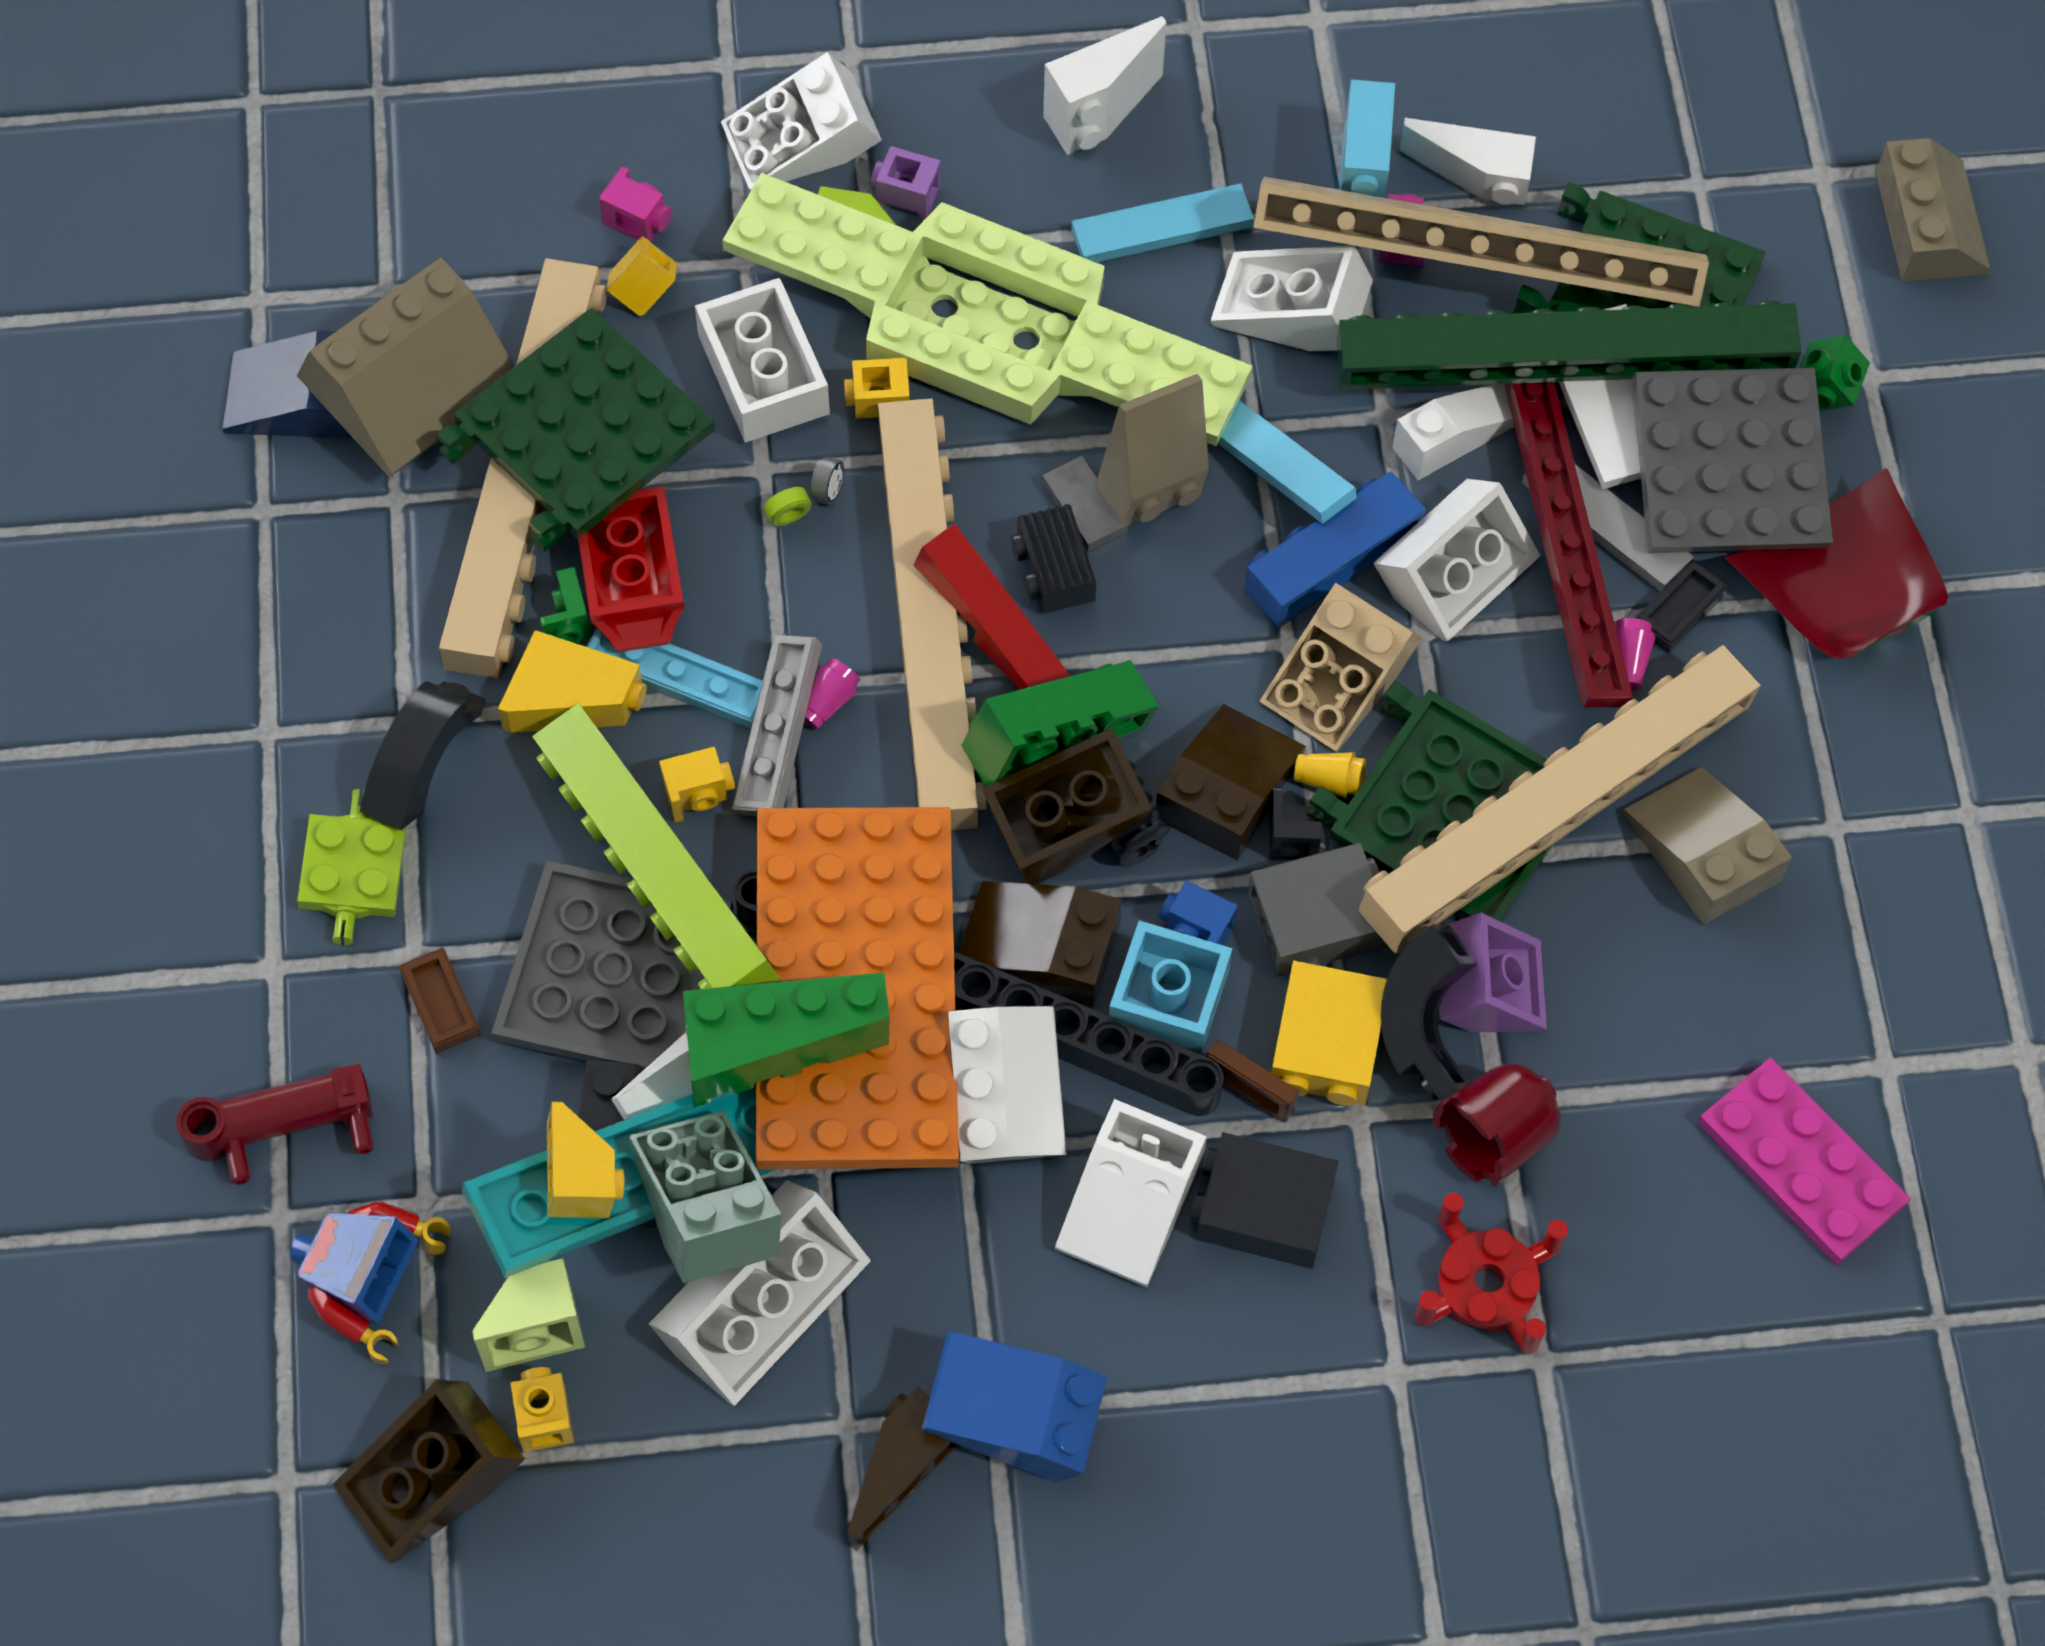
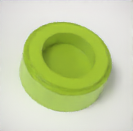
(787, 506)

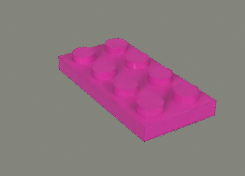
(1803, 1161)

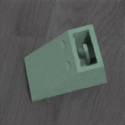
(706, 1196)

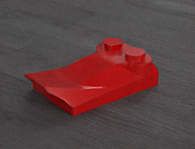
(633, 573)

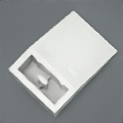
(802, 124)
(1131, 1192)

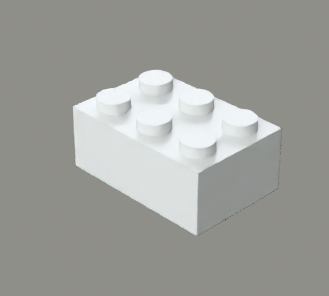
(762, 360)

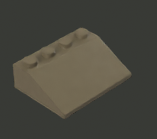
(407, 366)

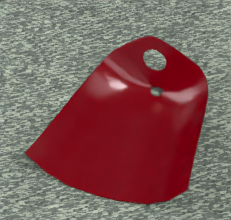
(1861, 587)

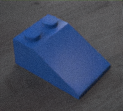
(1015, 1405)

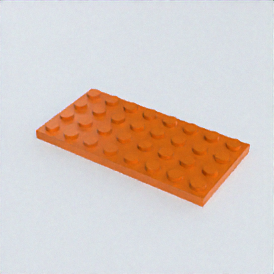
(856, 899)

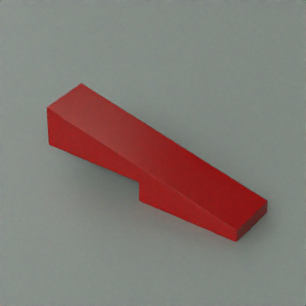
(979, 597)

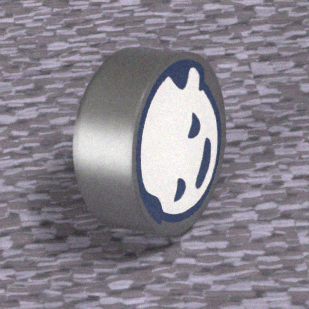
(827, 480)

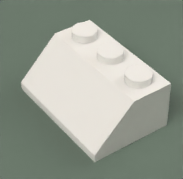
(1458, 557)
(1007, 1083)

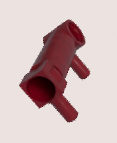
(277, 1113)

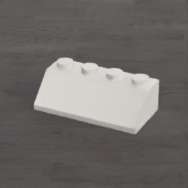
(746, 1318)

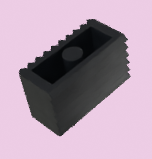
(1054, 558)

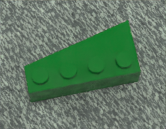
(1053, 716)
(779, 1028)

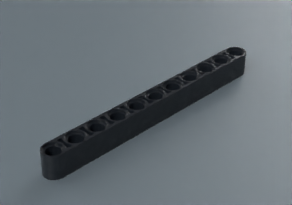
(1091, 1026)

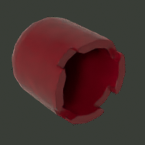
(1499, 1122)

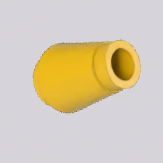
(1336, 772)

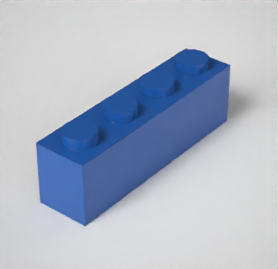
(1332, 552)

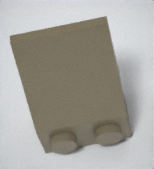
(1156, 452)
(1709, 843)

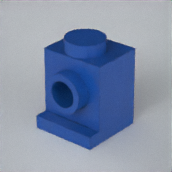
(1199, 914)

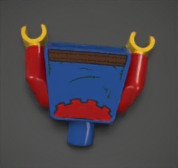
(358, 1265)

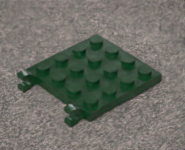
(1728, 275)
(579, 426)
(1424, 781)

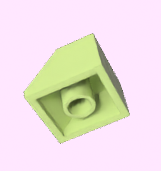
(529, 1318)

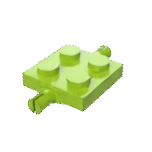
(351, 868)

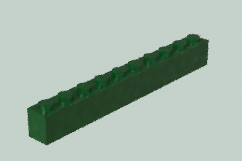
(1563, 345)

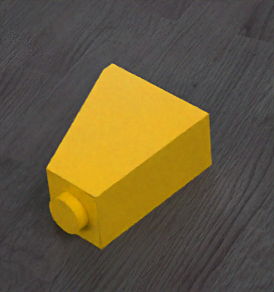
(560, 675)

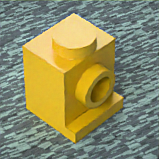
(876, 383)
(695, 781)
(547, 1425)

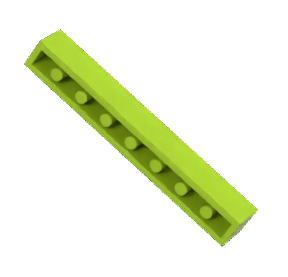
(651, 853)

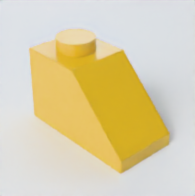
(579, 1168)

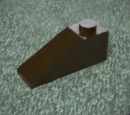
(898, 1465)

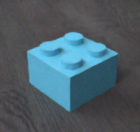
(1171, 985)

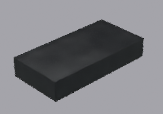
(1682, 604)

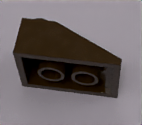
(1227, 780)
(1067, 806)
(1045, 935)
(428, 1468)

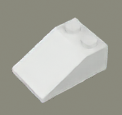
(1101, 84)
(1293, 294)

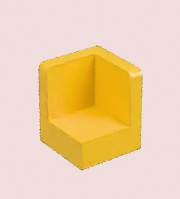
(641, 276)

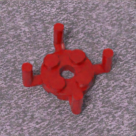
(1495, 1252)

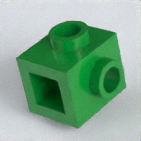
(1838, 371)

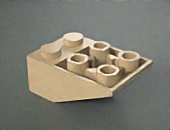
(1340, 667)

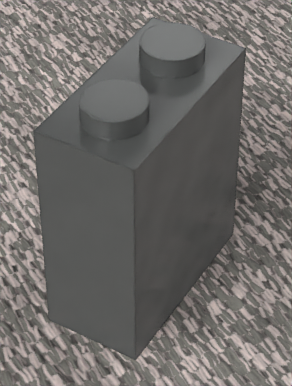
(1313, 907)

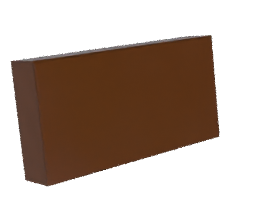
(439, 1000)
(1254, 1081)

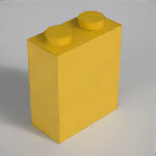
(1329, 1033)

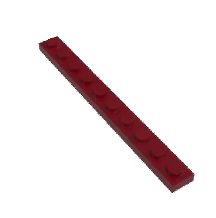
(1569, 545)

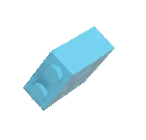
(1367, 138)

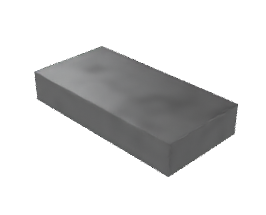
(1076, 486)

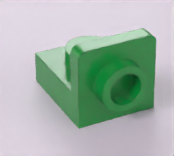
(571, 617)

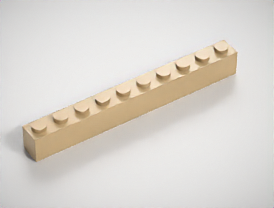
(1481, 241)
(500, 540)
(927, 621)
(1557, 798)

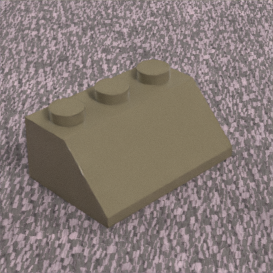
(1930, 212)

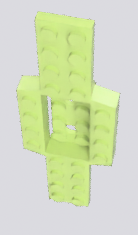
(973, 351)

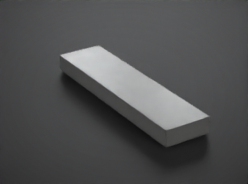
(1624, 534)
(777, 724)

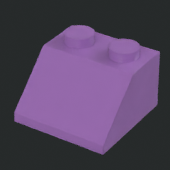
(1504, 986)

